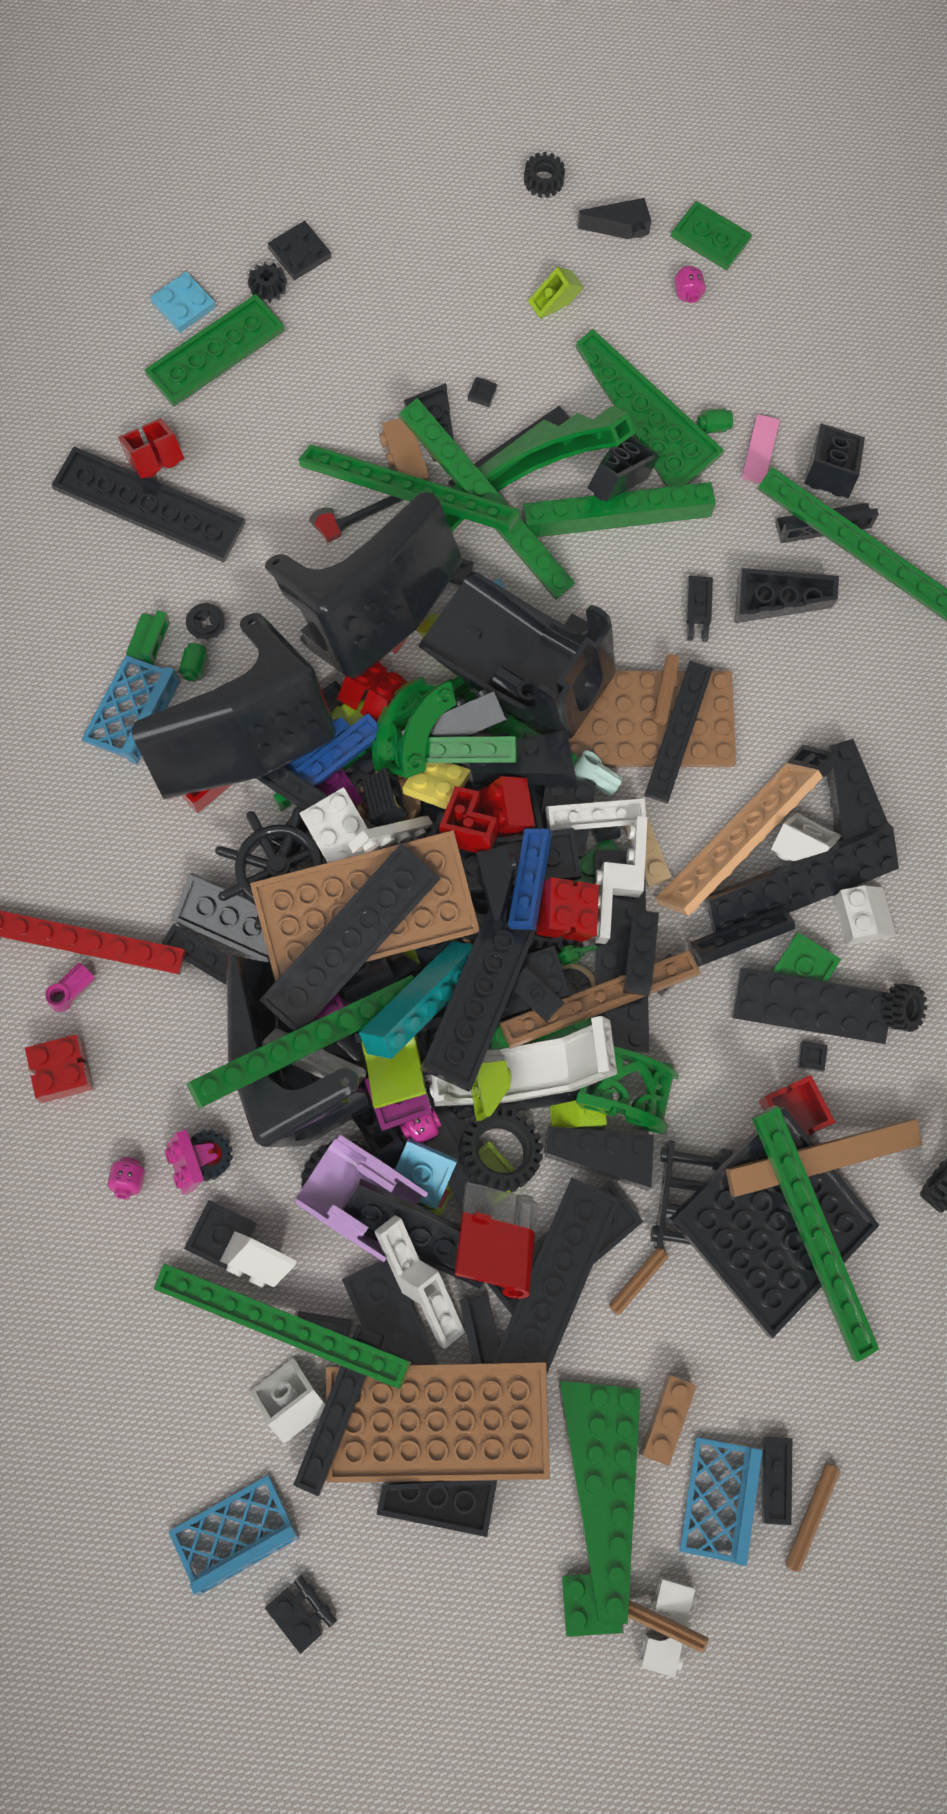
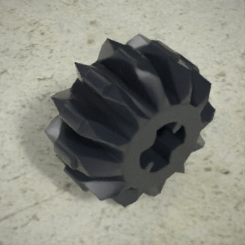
(267, 281)

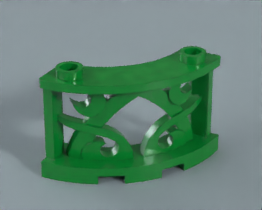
(423, 706)
(658, 1082)

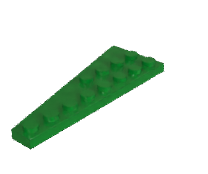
(658, 422)
(603, 1449)

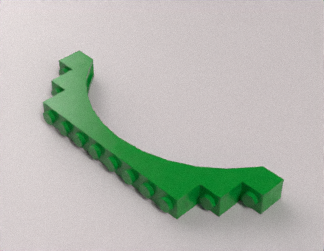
(551, 443)

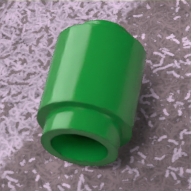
(715, 420)
(193, 662)

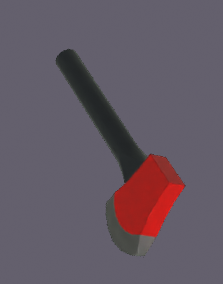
(331, 528)

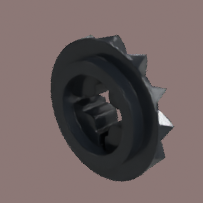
(201, 612)

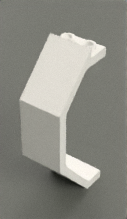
(546, 1066)

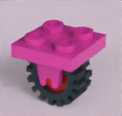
(197, 1158)

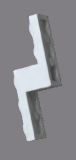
(621, 878)
(419, 1281)

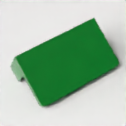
(148, 637)

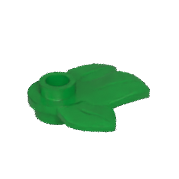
(570, 954)

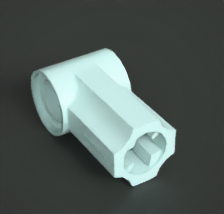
(590, 769)

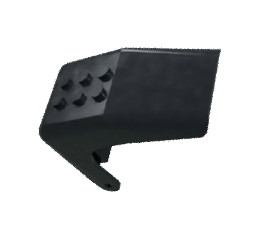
(378, 592)
(493, 628)
(242, 726)
(288, 1104)

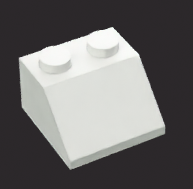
(803, 838)
(864, 914)
(256, 1260)
(288, 1400)

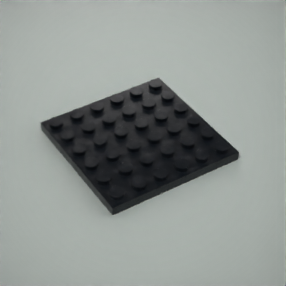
(755, 1240)

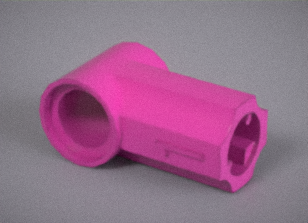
(71, 985)

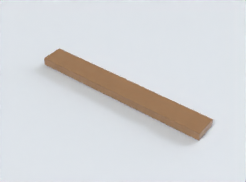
(596, 1001)
(829, 1155)

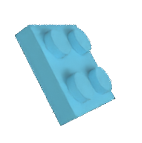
(183, 302)
(427, 1170)

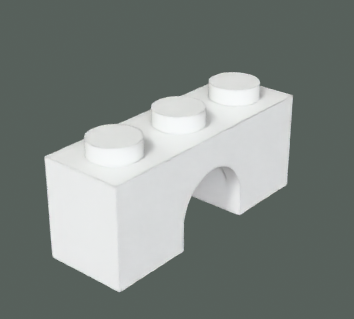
(662, 1652)

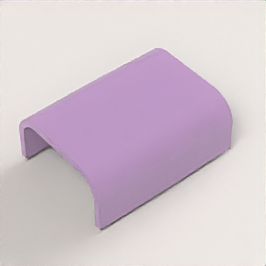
(335, 1180)

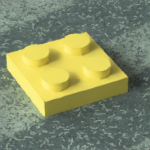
(436, 783)

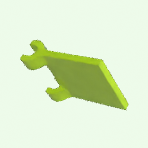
(397, 1077)

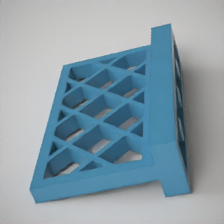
(158, 700)
(745, 1507)
(245, 1557)

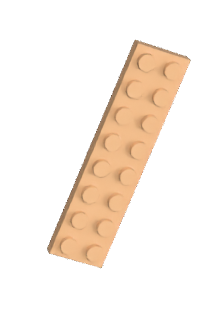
(738, 838)

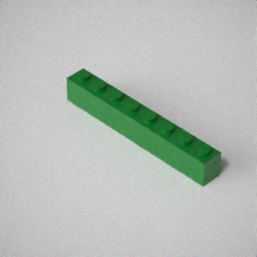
(624, 510)

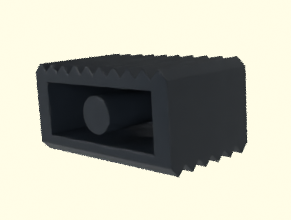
(384, 798)

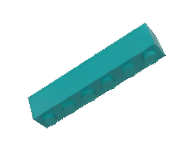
(415, 1003)

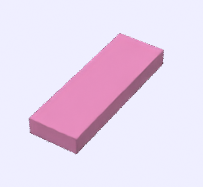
(760, 448)

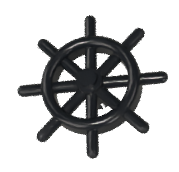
(276, 863)

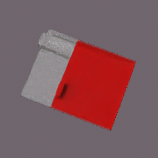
(497, 1239)

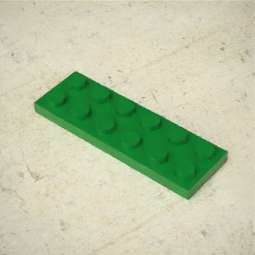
(214, 350)

